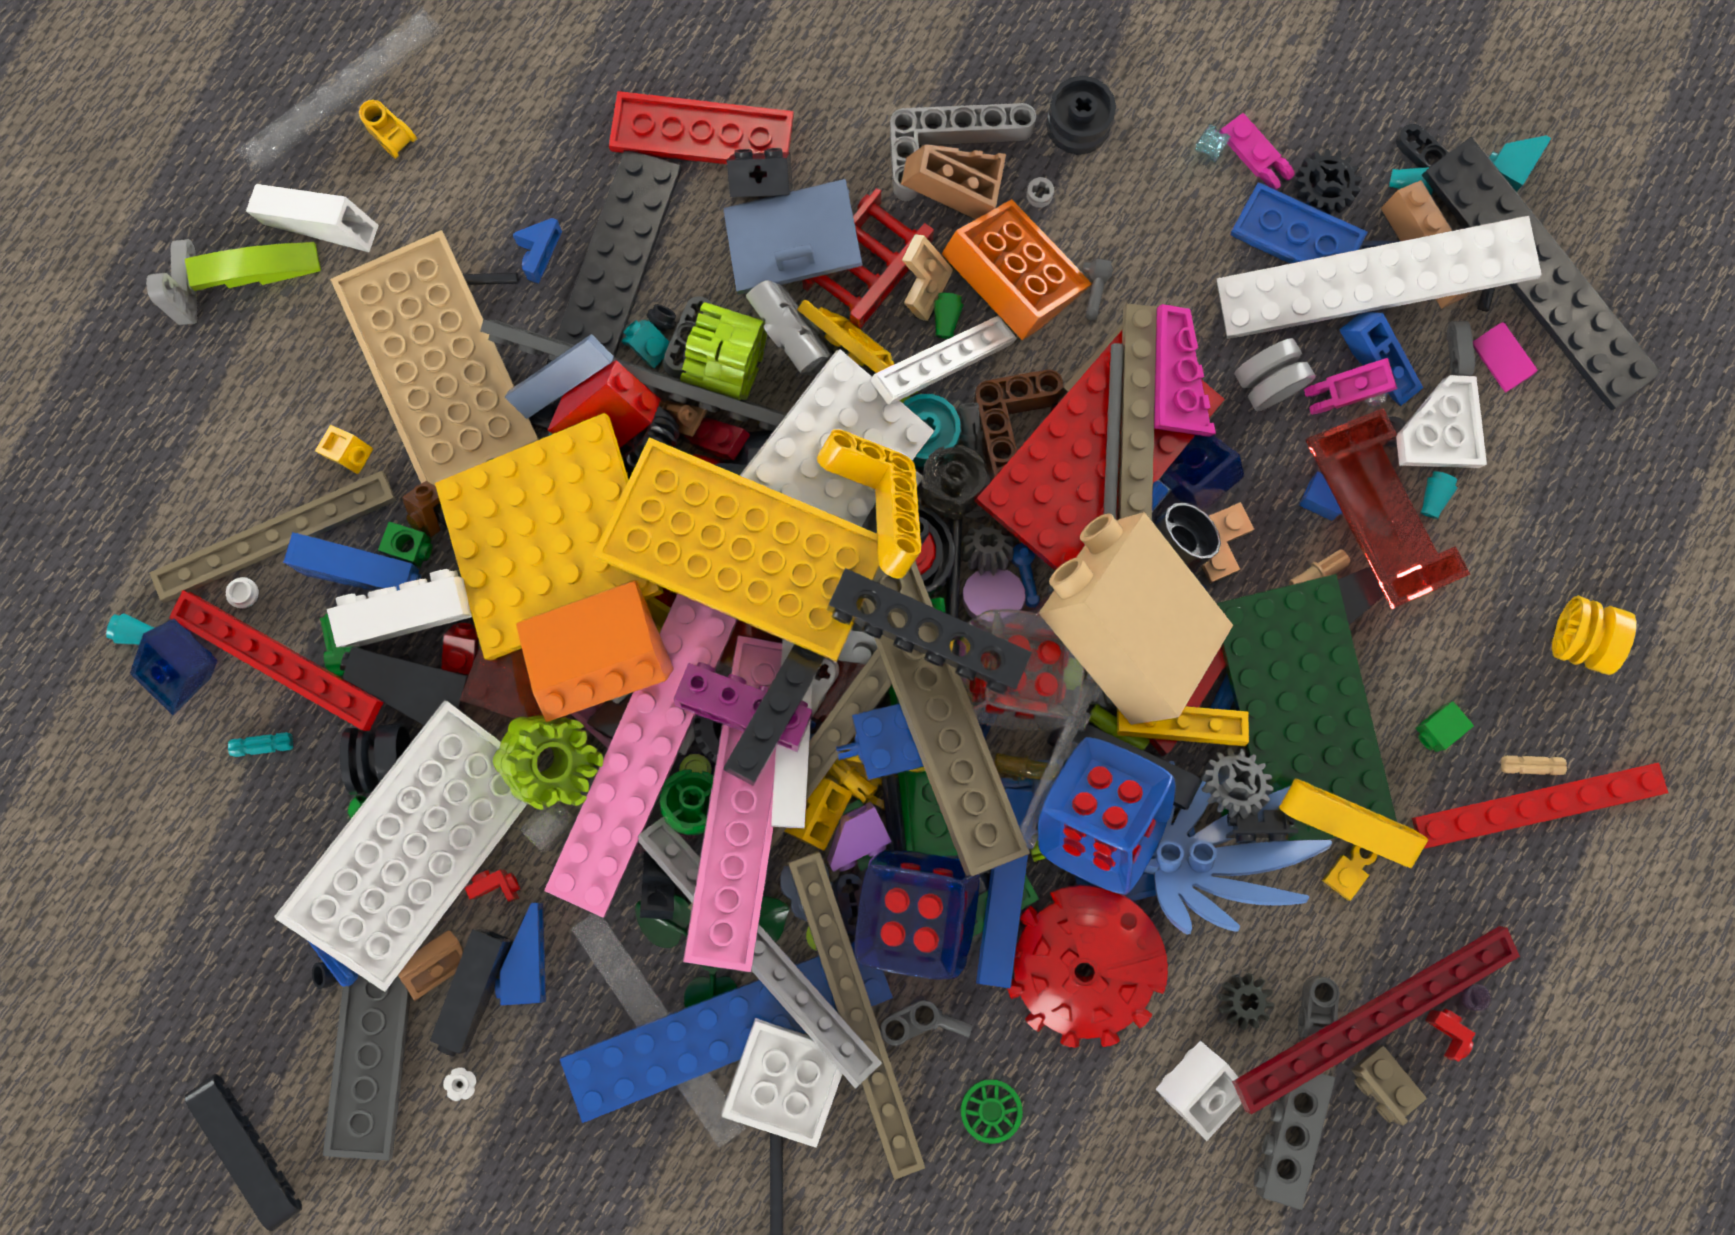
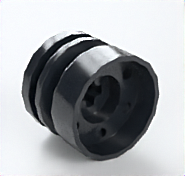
(1190, 534)
(369, 757)

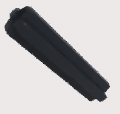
(894, 812)

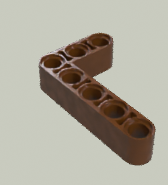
(1007, 403)

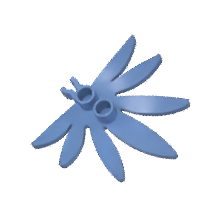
(1193, 861)

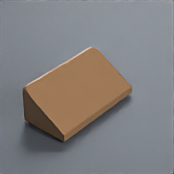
(431, 965)

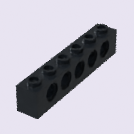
(1010, 657)

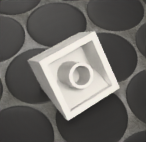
(1201, 1090)

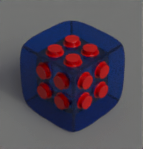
(916, 915)

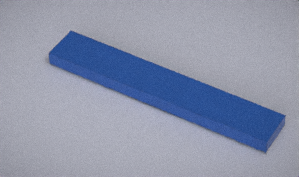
(1003, 909)

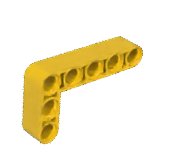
(895, 494)

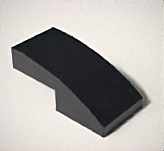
(656, 891)

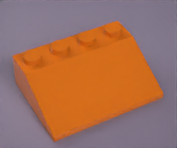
(1015, 268)
(593, 651)

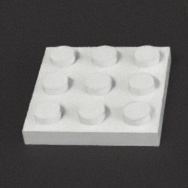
(782, 1084)

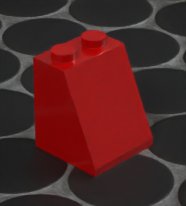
(610, 392)

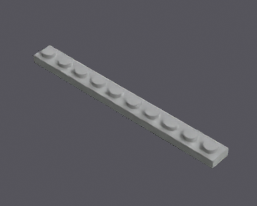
(772, 966)

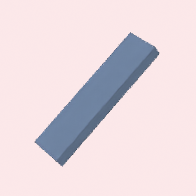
(559, 376)

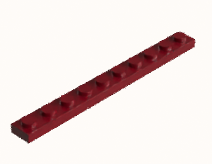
(1375, 1019)

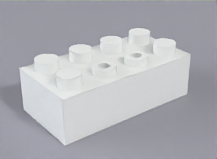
(400, 612)

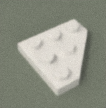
(1445, 428)

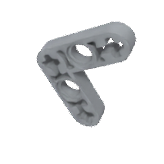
(174, 293)

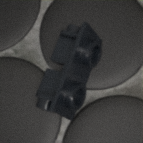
(1274, 827)

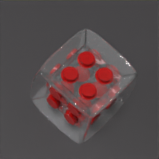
(1049, 686)

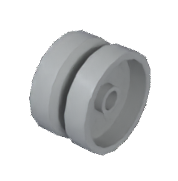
(1274, 374)

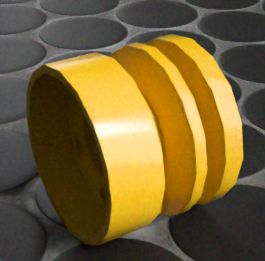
(1594, 635)

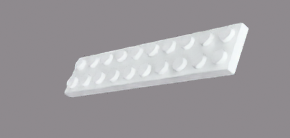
(1379, 277)

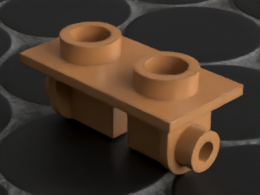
(686, 416)

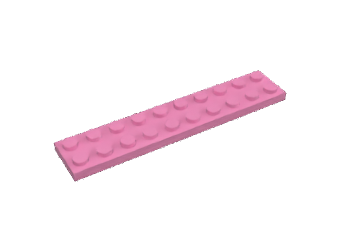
(636, 765)
(735, 839)

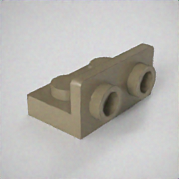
(1389, 1085)

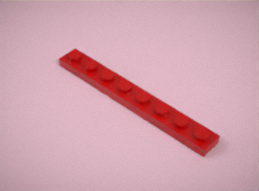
(276, 660)
(1541, 805)

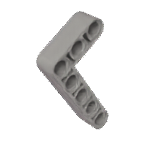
(949, 133)

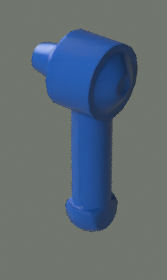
(1023, 559)

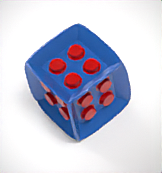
(1106, 814)

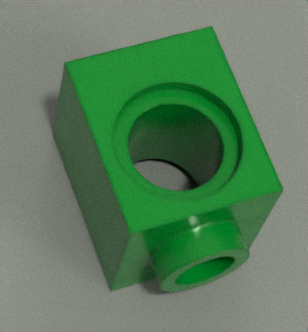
(397, 535)
(1443, 727)

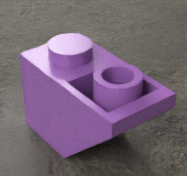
(856, 836)

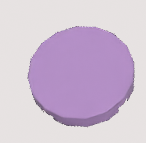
(993, 592)

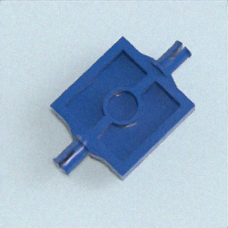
(882, 743)

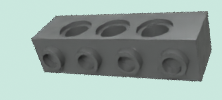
(1301, 1153)

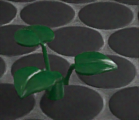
(667, 934)

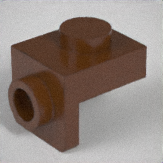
(420, 510)

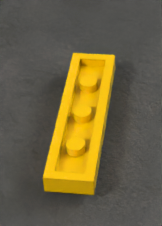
(1193, 725)

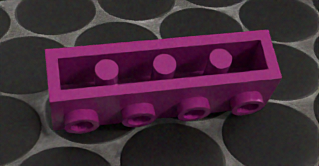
(733, 702)

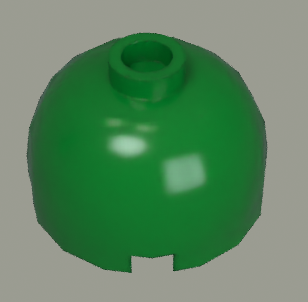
(686, 801)

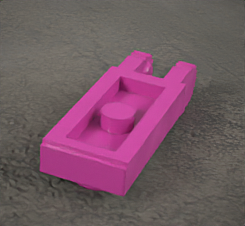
(1257, 151)
(1353, 386)

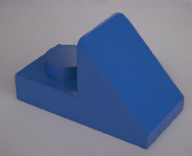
(541, 241)

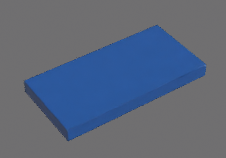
(1292, 228)

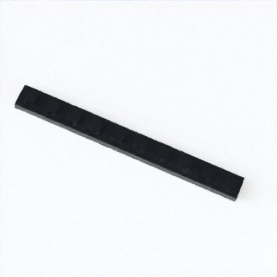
(778, 705)

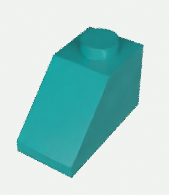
(1518, 159)

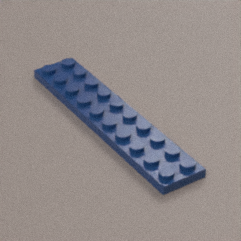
(688, 1042)

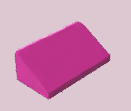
(1504, 357)

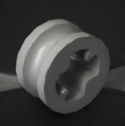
(1046, 198)

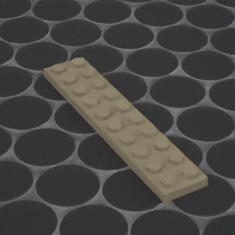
(950, 744)

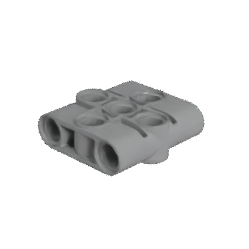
(789, 327)

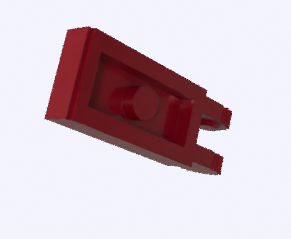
(718, 438)

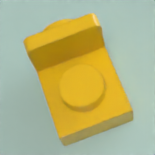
(344, 449)

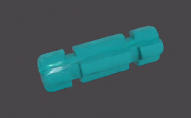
(260, 744)

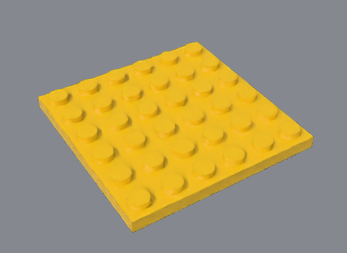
(531, 529)

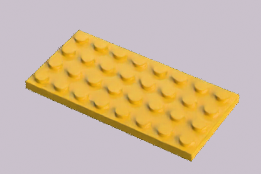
(737, 547)

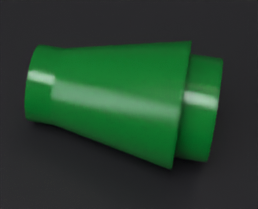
(947, 313)

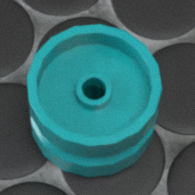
(940, 417)

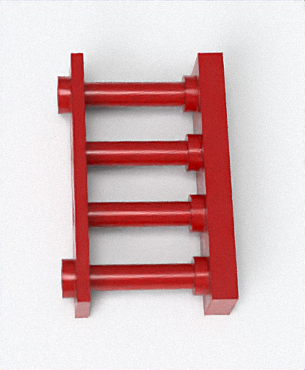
(878, 285)

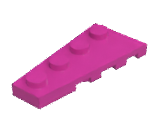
(1178, 383)

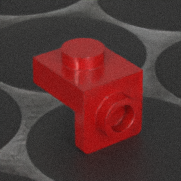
(460, 648)
(486, 882)
(1449, 1024)

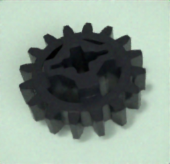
(1329, 195)

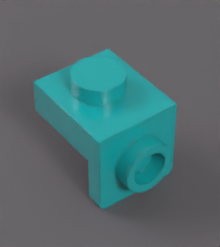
(646, 342)

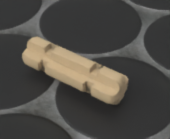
(1534, 765)

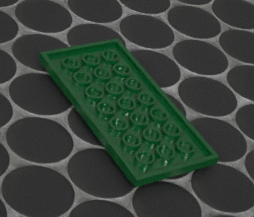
(1305, 695)

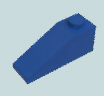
(1373, 340)
(524, 967)

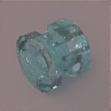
(1212, 143)

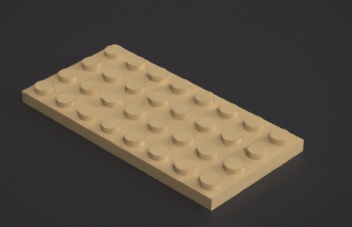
(431, 358)

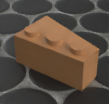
(956, 177)

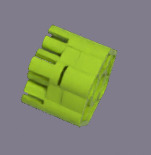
(727, 354)
(564, 778)

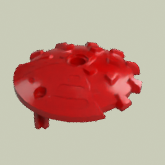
(1094, 929)

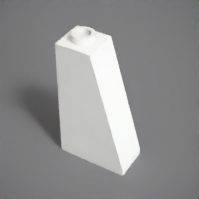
(313, 215)

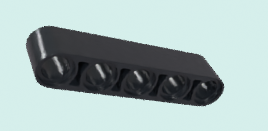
(1186, 782)
(241, 1152)

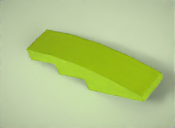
(252, 264)

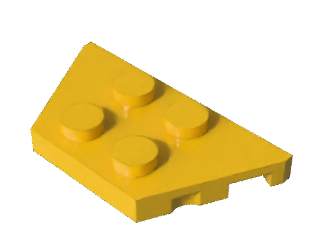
(842, 332)

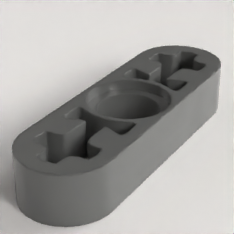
(676, 343)

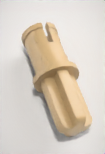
(1326, 567)

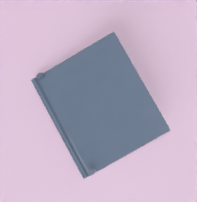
(792, 236)

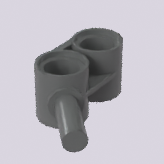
(913, 1028)

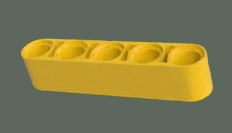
(1353, 823)

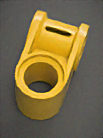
(388, 130)

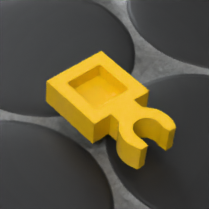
(1347, 874)

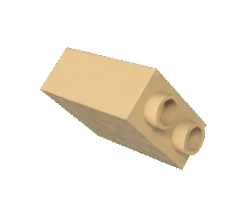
(1135, 617)

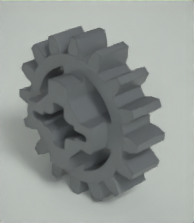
(1239, 785)

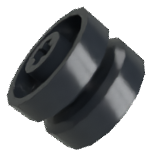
(1080, 115)

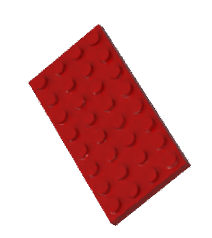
(1059, 472)

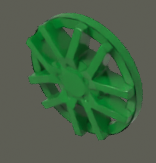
(991, 1111)

